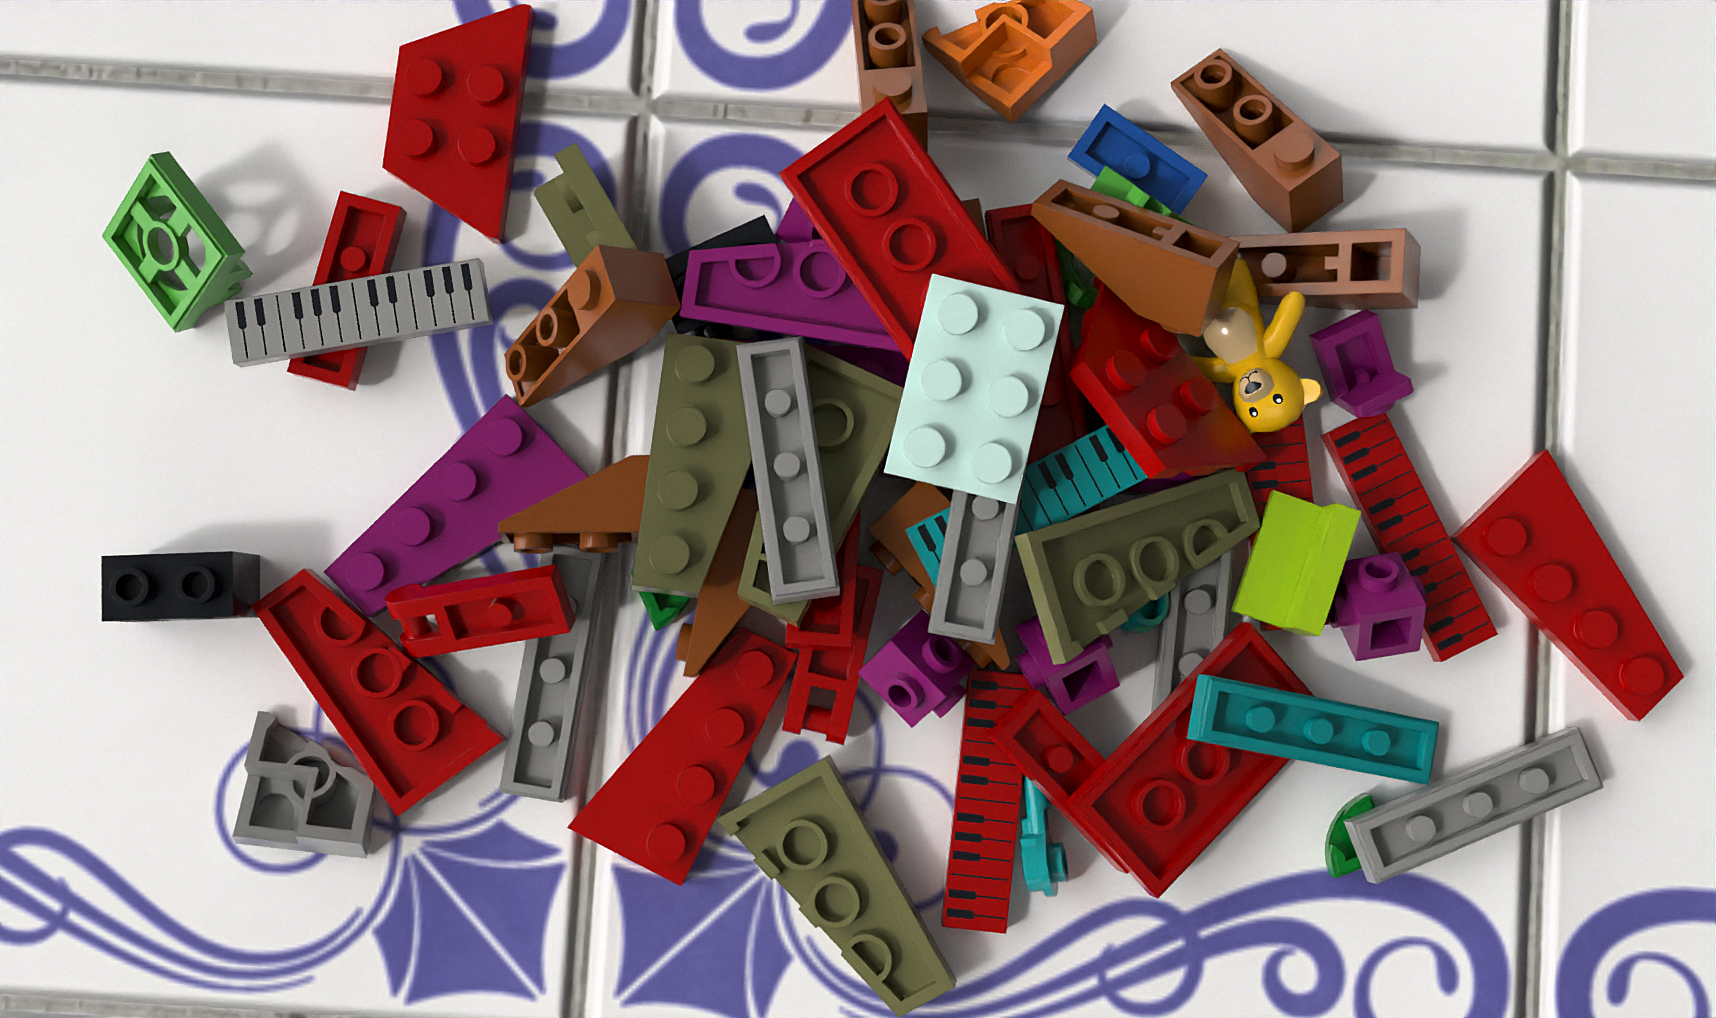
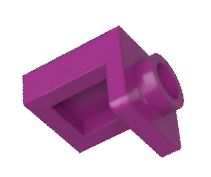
(1359, 366)

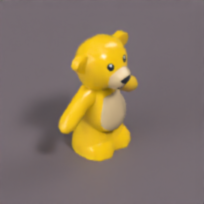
(1264, 388)

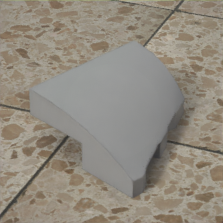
(302, 796)

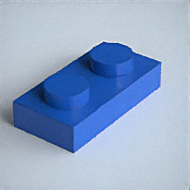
(1138, 158)

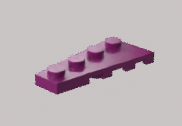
(782, 291)
(455, 507)

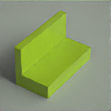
(1296, 563)

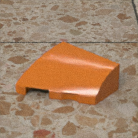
(1015, 50)

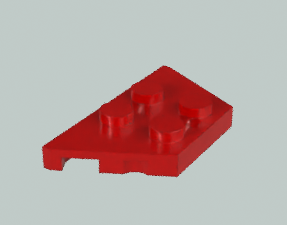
(461, 116)
(1156, 395)

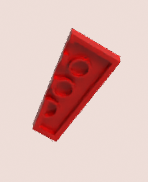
(1562, 577)
(384, 704)
(681, 773)

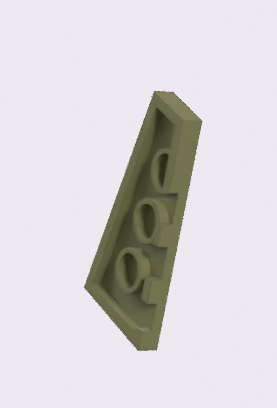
(853, 433)
(694, 465)
(1119, 558)
(834, 867)

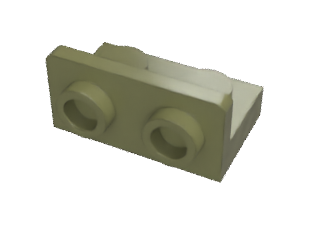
(580, 208)

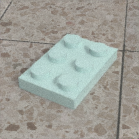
(974, 388)

